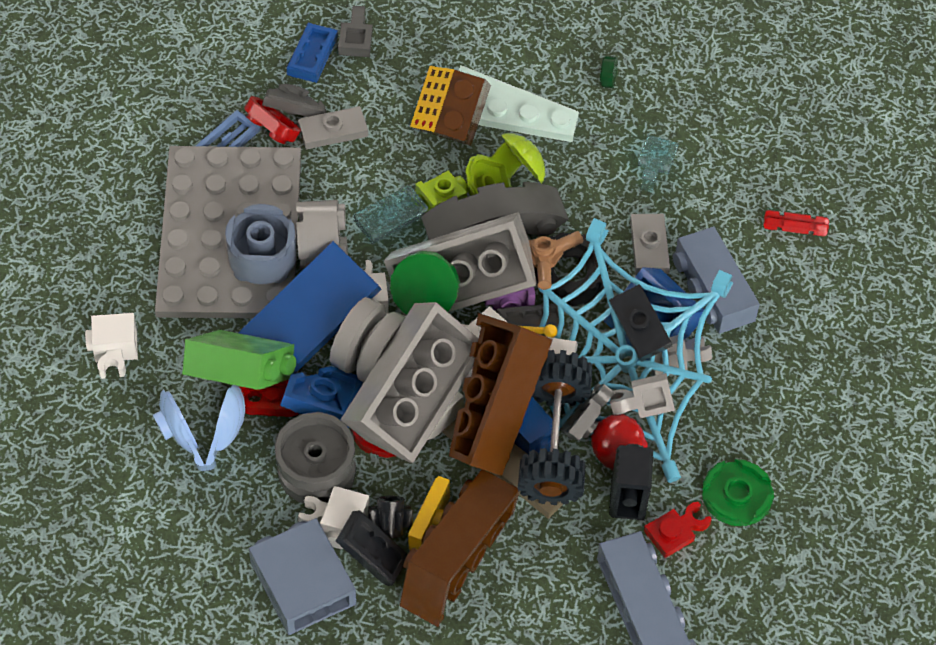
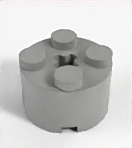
(318, 227)

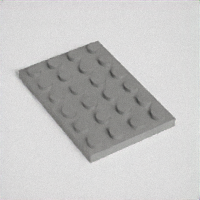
(200, 198)

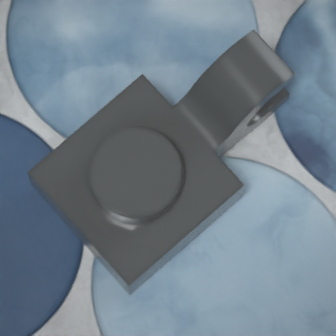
(356, 36)

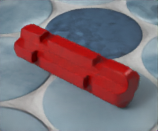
(796, 223)

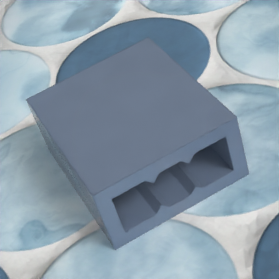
(302, 575)

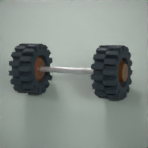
(554, 474)

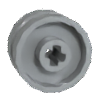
(364, 337)

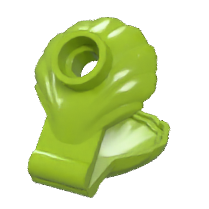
(504, 163)

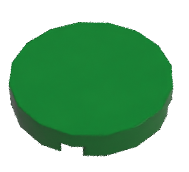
(424, 279)
(729, 500)

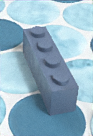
(641, 592)

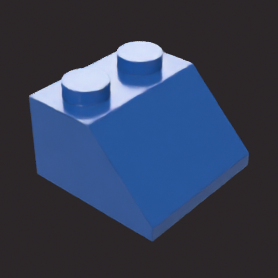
(659, 279)

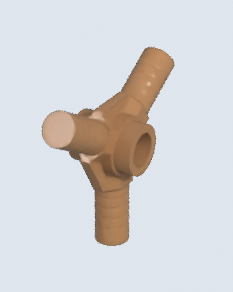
(547, 253)

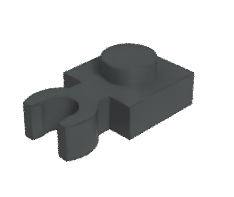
(583, 419)

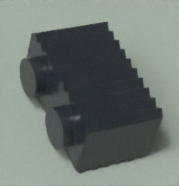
(631, 482)

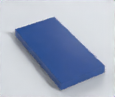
(314, 304)

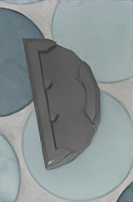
(293, 101)
(529, 315)

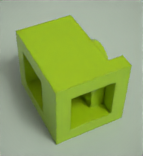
(441, 189)

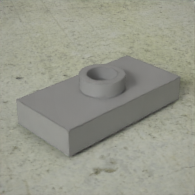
(333, 127)
(649, 242)

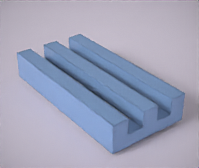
(239, 142)

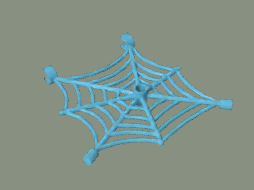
(721, 286)

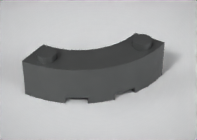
(536, 203)

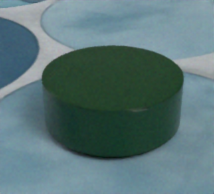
(608, 71)

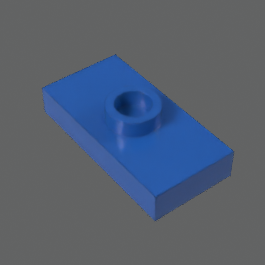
(312, 52)

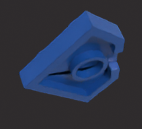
(324, 392)

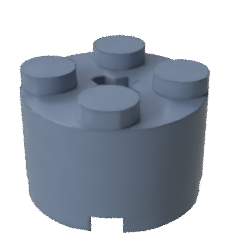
(261, 245)

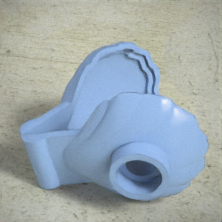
(228, 425)

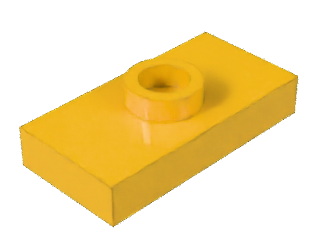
(430, 511)

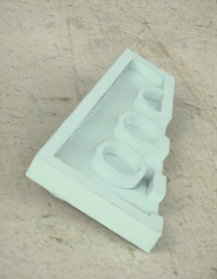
(525, 112)

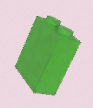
(238, 359)

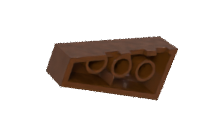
(497, 392)
(456, 545)

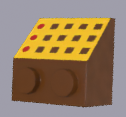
(451, 104)

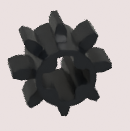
(391, 515)

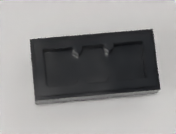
(640, 322)
(372, 548)

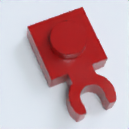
(674, 531)

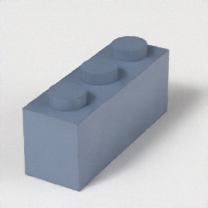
(700, 258)

